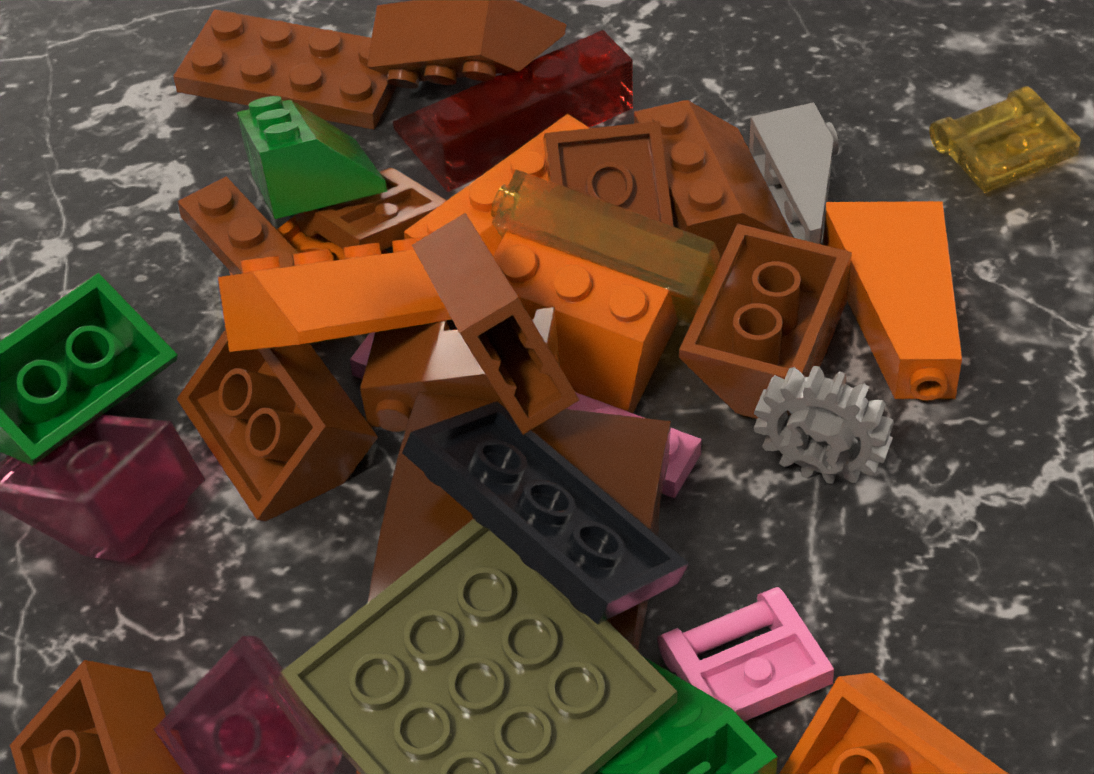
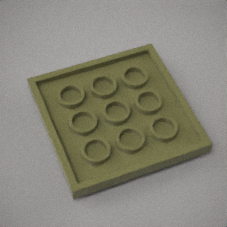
(477, 673)

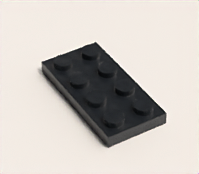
(546, 511)

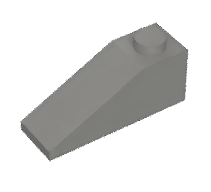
(795, 160)

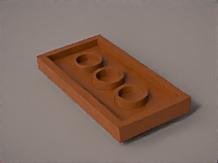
(258, 57)

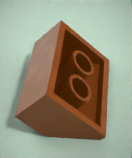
(457, 40)
(711, 175)
(765, 313)
(276, 424)
(97, 726)

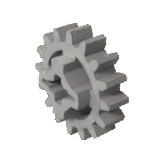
(823, 425)

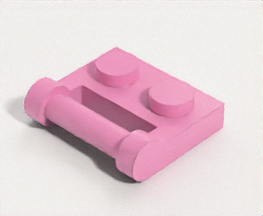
(758, 671)

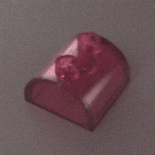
(247, 721)

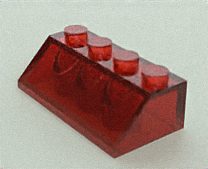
(493, 119)

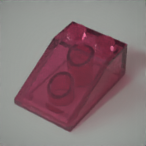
(104, 486)

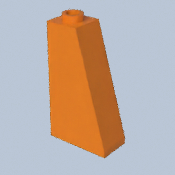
(902, 291)

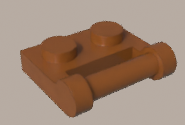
(375, 217)

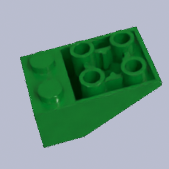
(694, 738)

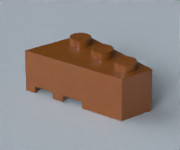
(428, 361)

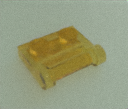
(1006, 139)

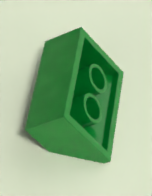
(303, 159)
(73, 368)

